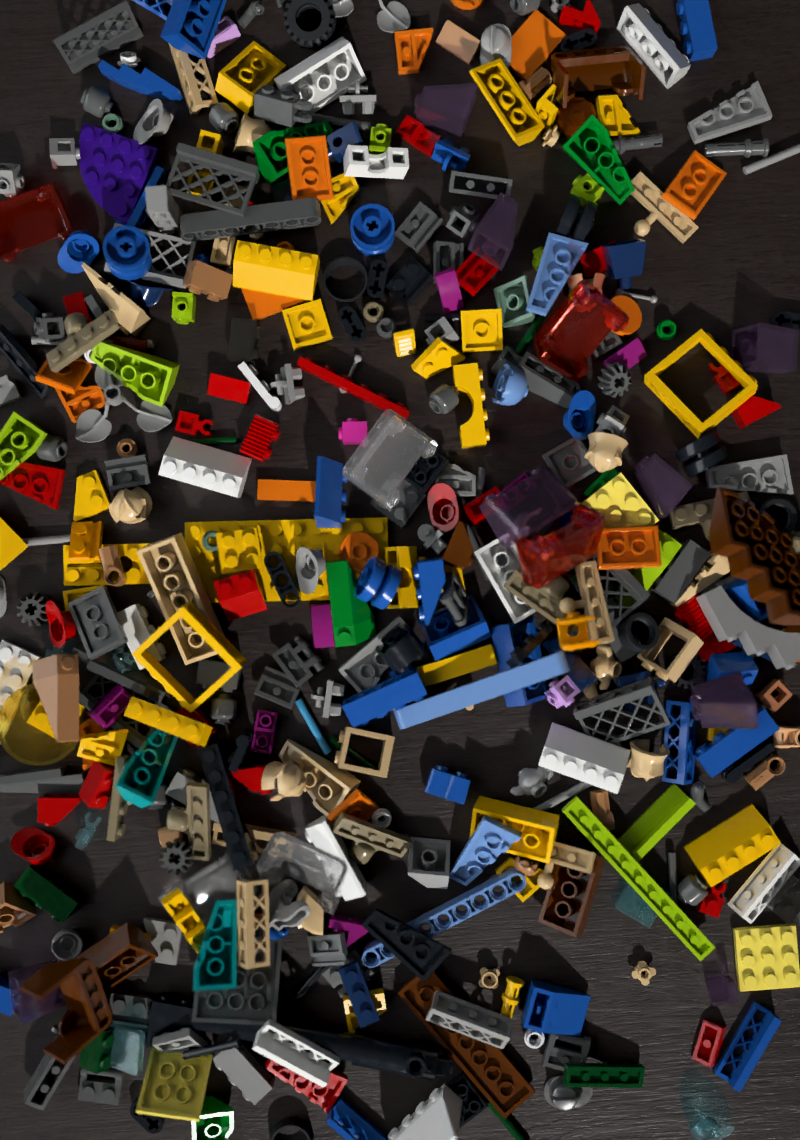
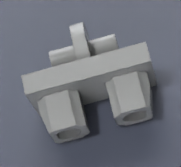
(368, 101)
(286, 385)
(431, 538)
(330, 708)

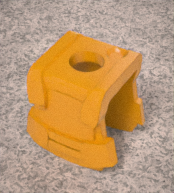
(579, 641)

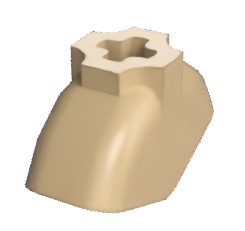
(316, 920)

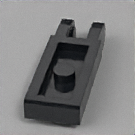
(747, 761)

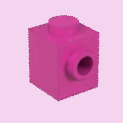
(353, 431)

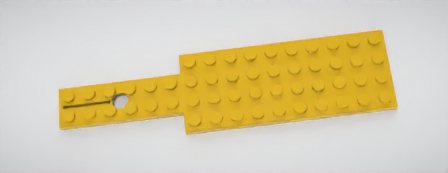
(273, 536)

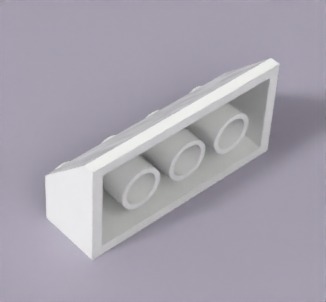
(653, 45)
(323, 75)
(205, 467)
(498, 566)
(584, 758)
(322, 837)

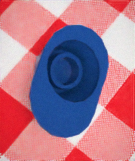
(76, 250)
(581, 414)

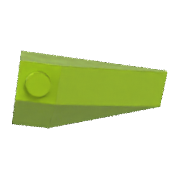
(143, 373)
(18, 442)
(647, 576)

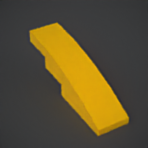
(458, 664)
(185, 917)

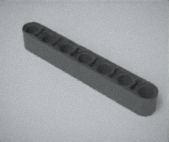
(256, 220)

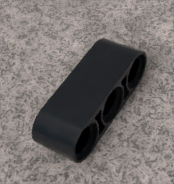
(274, 573)

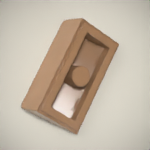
(458, 41)

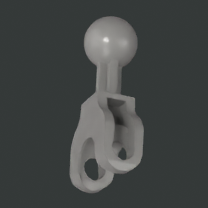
(281, 910)

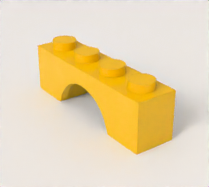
(467, 379)
(168, 721)

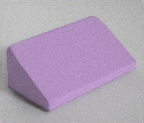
(224, 36)

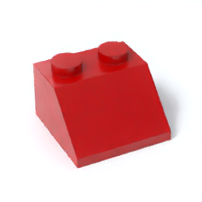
(241, 595)

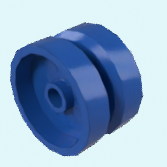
(373, 218)
(127, 252)
(378, 583)

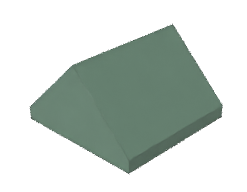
(513, 300)

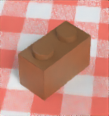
(207, 280)

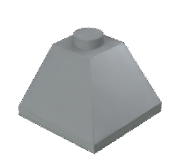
(430, 862)

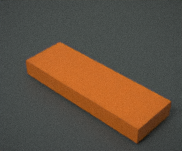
(286, 490)

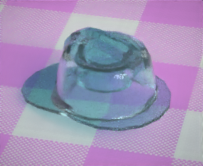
(708, 1129)

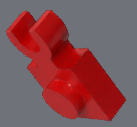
(724, 379)
(190, 423)
(713, 901)

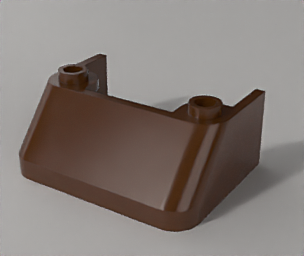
(597, 70)
(85, 999)

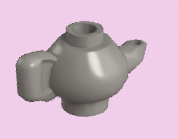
(532, 781)

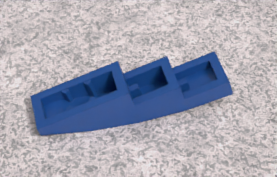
(143, 83)

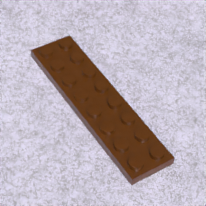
(483, 1063)

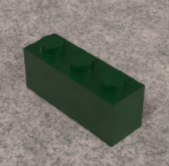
(48, 892)

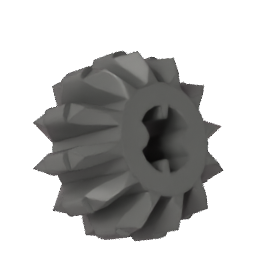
(615, 379)
(27, 604)
(173, 849)

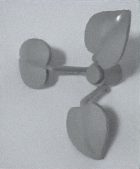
(391, 18)
(94, 427)

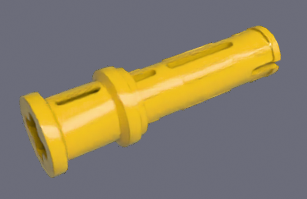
(511, 996)

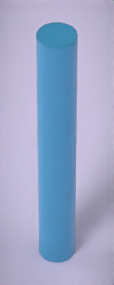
(313, 726)

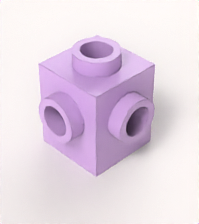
(561, 692)

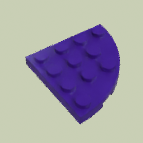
(115, 169)

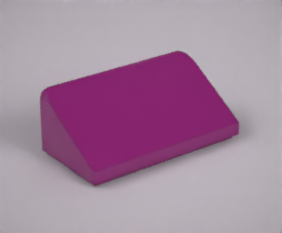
(628, 355)
(110, 706)

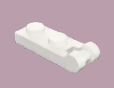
(261, 387)

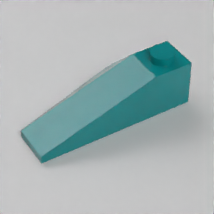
(145, 769)
(218, 952)

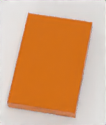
(534, 44)
(309, 167)
(694, 185)
(266, 304)
(629, 548)

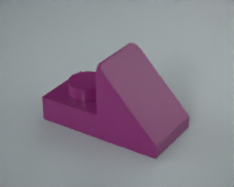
(352, 925)

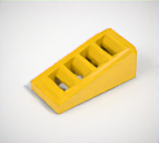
(404, 342)

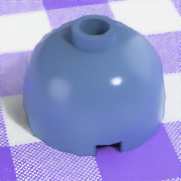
(510, 386)

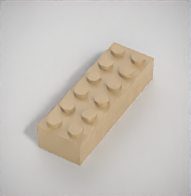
(174, 583)

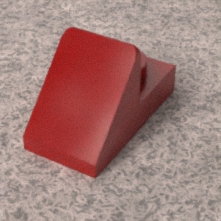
(580, 20)

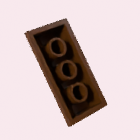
(571, 897)
(120, 954)

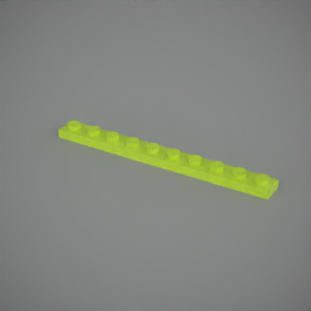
(638, 878)

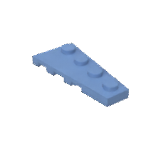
(555, 268)
(483, 847)

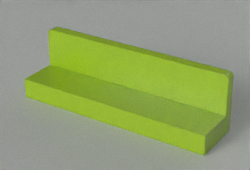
(656, 822)

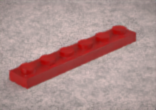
(345, 383)

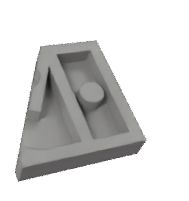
(461, 481)
(165, 939)
(178, 1041)

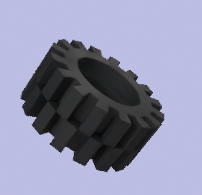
(697, 675)

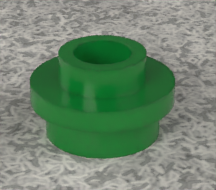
(672, 329)

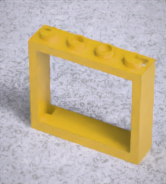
(680, 410)
(211, 636)

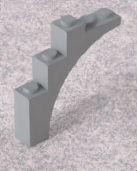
(731, 623)

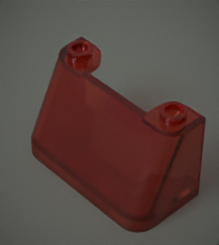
(32, 219)
(577, 330)
(563, 550)

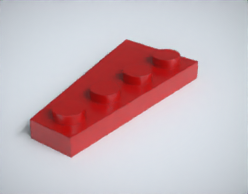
(37, 482)
(322, 1096)

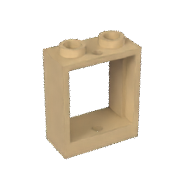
(666, 629)
(384, 758)

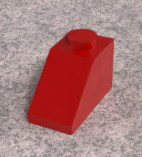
(753, 410)
(251, 777)
(55, 807)

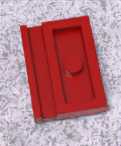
(474, 273)

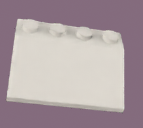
(432, 1119)

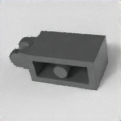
(280, 106)

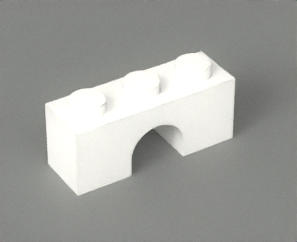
(390, 164)

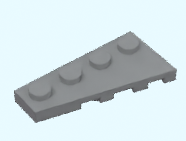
(742, 111)
(366, 665)

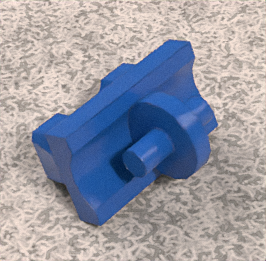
(450, 156)

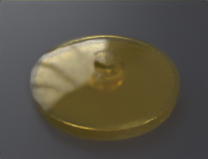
(24, 740)

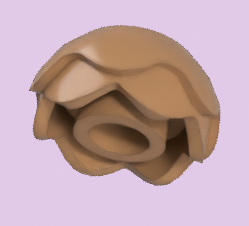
(525, 865)

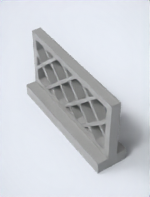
(161, 277)

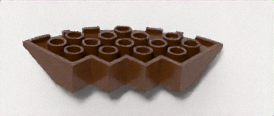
(757, 554)

